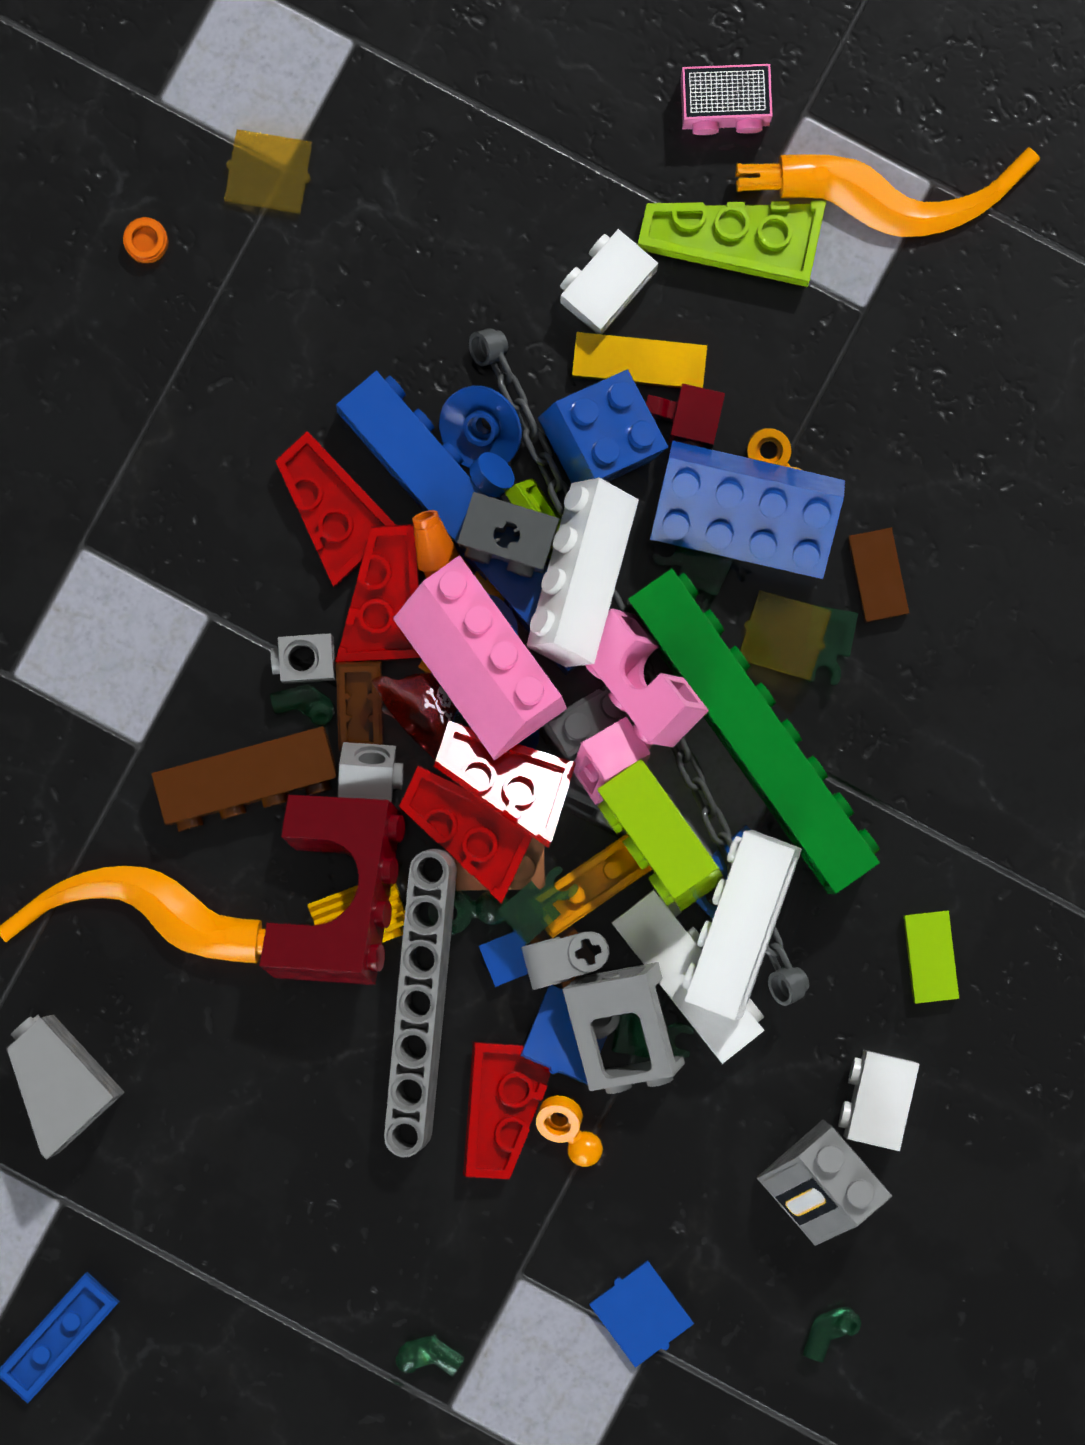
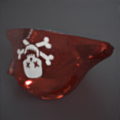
(419, 707)

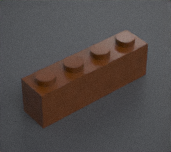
(245, 777)

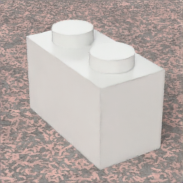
(607, 281)
(879, 1099)

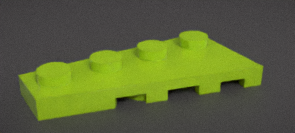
(750, 239)

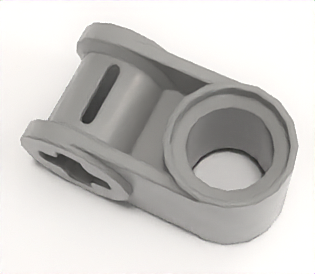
(557, 958)

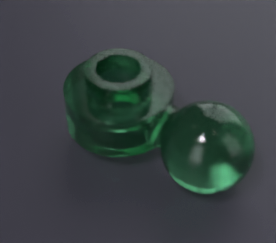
(484, 909)

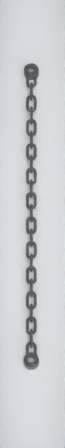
(488, 348)

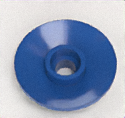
(463, 428)

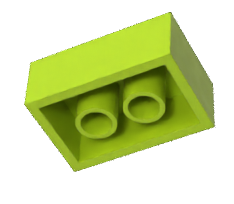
(658, 836)

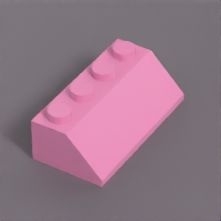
(478, 658)

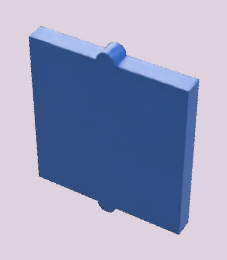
(553, 1038)
(641, 1313)

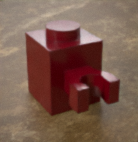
(693, 416)

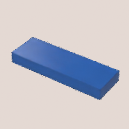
(57, 1337)

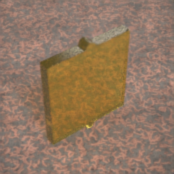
(268, 171)
(785, 635)

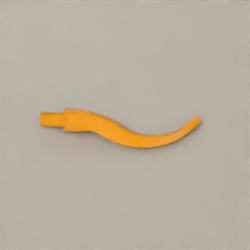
(870, 196)
(163, 901)

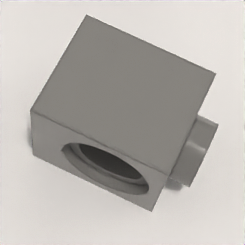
(324, 664)
(369, 771)

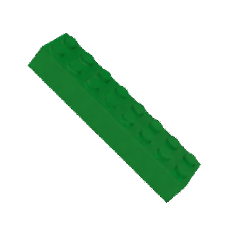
(753, 733)

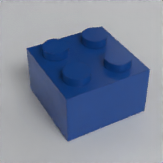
(603, 430)

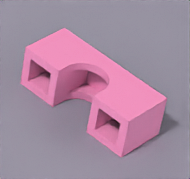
(662, 709)

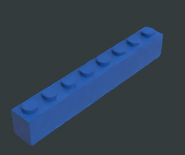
(432, 479)

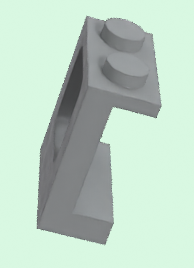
(616, 994)

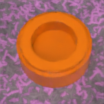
(145, 240)

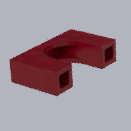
(351, 944)

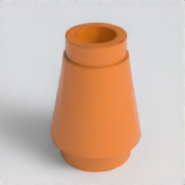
(432, 543)

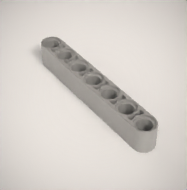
(409, 1020)

